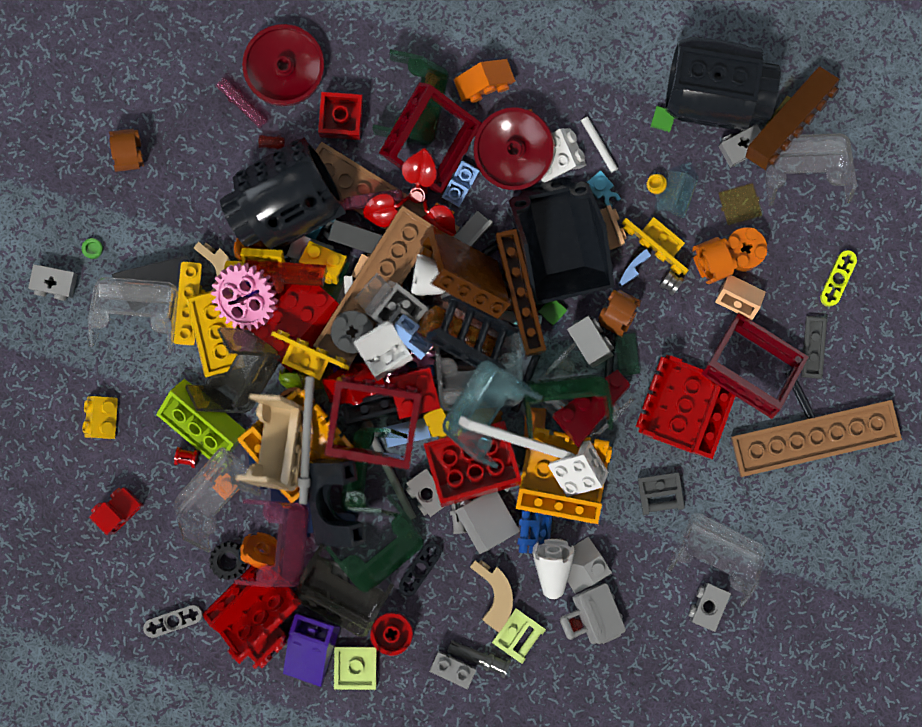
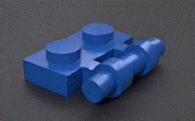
(539, 532)

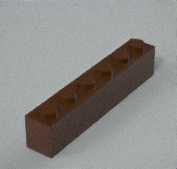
(792, 118)
(520, 293)

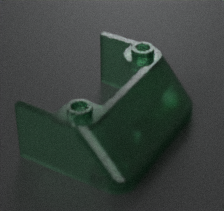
(431, 73)
(569, 388)
(353, 496)
(389, 559)

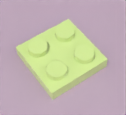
(355, 668)

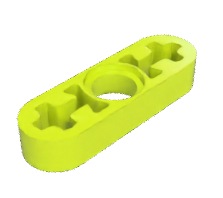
(837, 294)

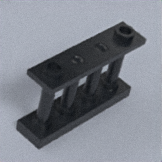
(458, 346)

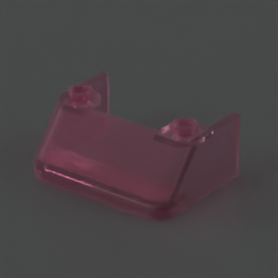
(290, 544)

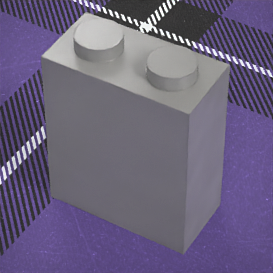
(487, 521)

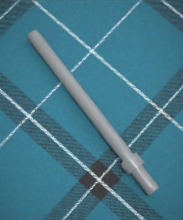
(392, 476)
(304, 480)

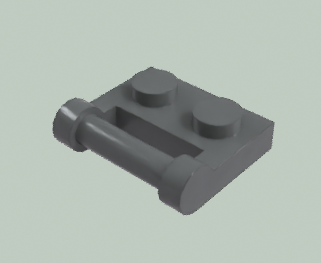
(660, 486)

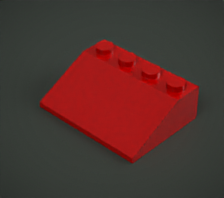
(463, 478)

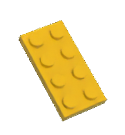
(205, 324)

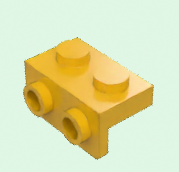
(323, 256)
(100, 417)

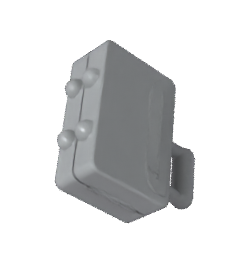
(598, 615)

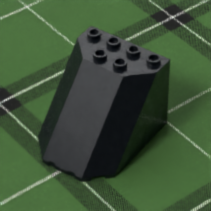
(562, 240)

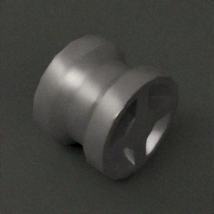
(671, 282)

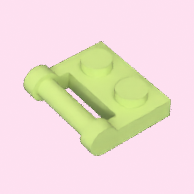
(513, 631)

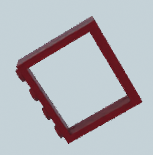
(408, 120)
(742, 388)
(364, 455)

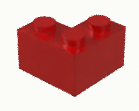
(114, 514)

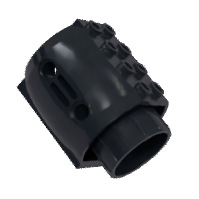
(720, 84)
(282, 197)

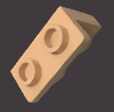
(615, 234)

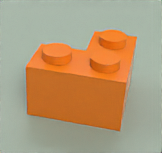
(484, 79)

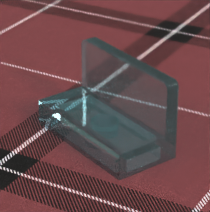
(677, 193)

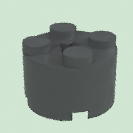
(341, 325)

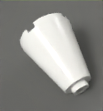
(424, 273)
(553, 565)

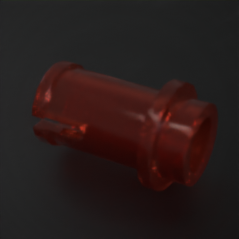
(271, 142)

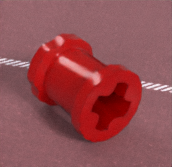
(186, 457)

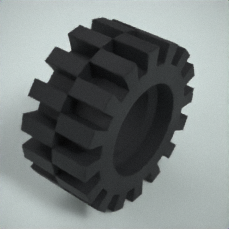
(215, 561)

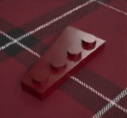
(583, 414)

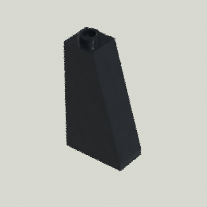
(161, 271)

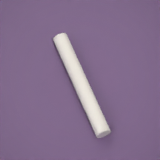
(599, 144)

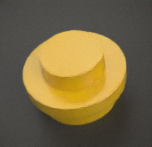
(656, 183)

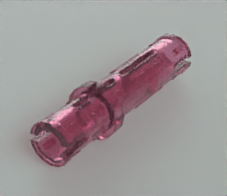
(234, 96)

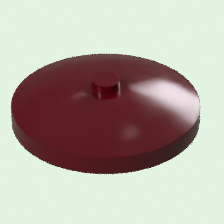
(283, 65)
(514, 148)

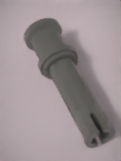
(489, 661)

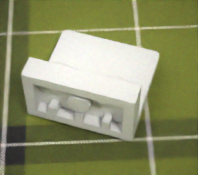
(580, 471)

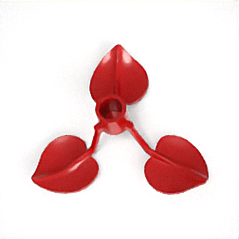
(422, 171)

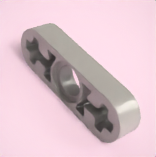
(186, 610)

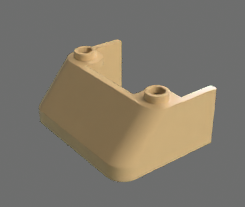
(280, 444)

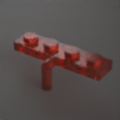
(290, 273)

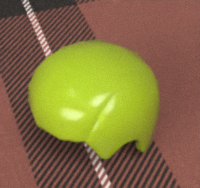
(289, 379)

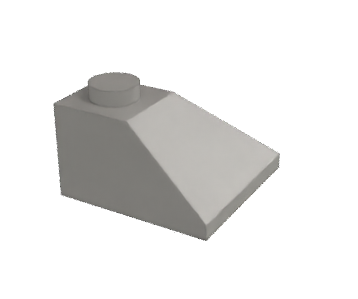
(587, 566)

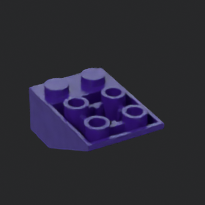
(310, 648)

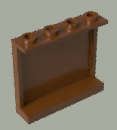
(467, 273)

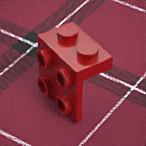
(273, 642)

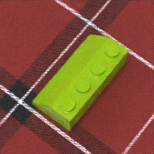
(200, 428)

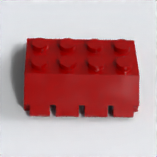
(299, 312)
(685, 408)
(249, 614)

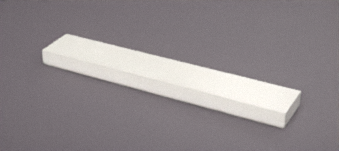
(514, 438)

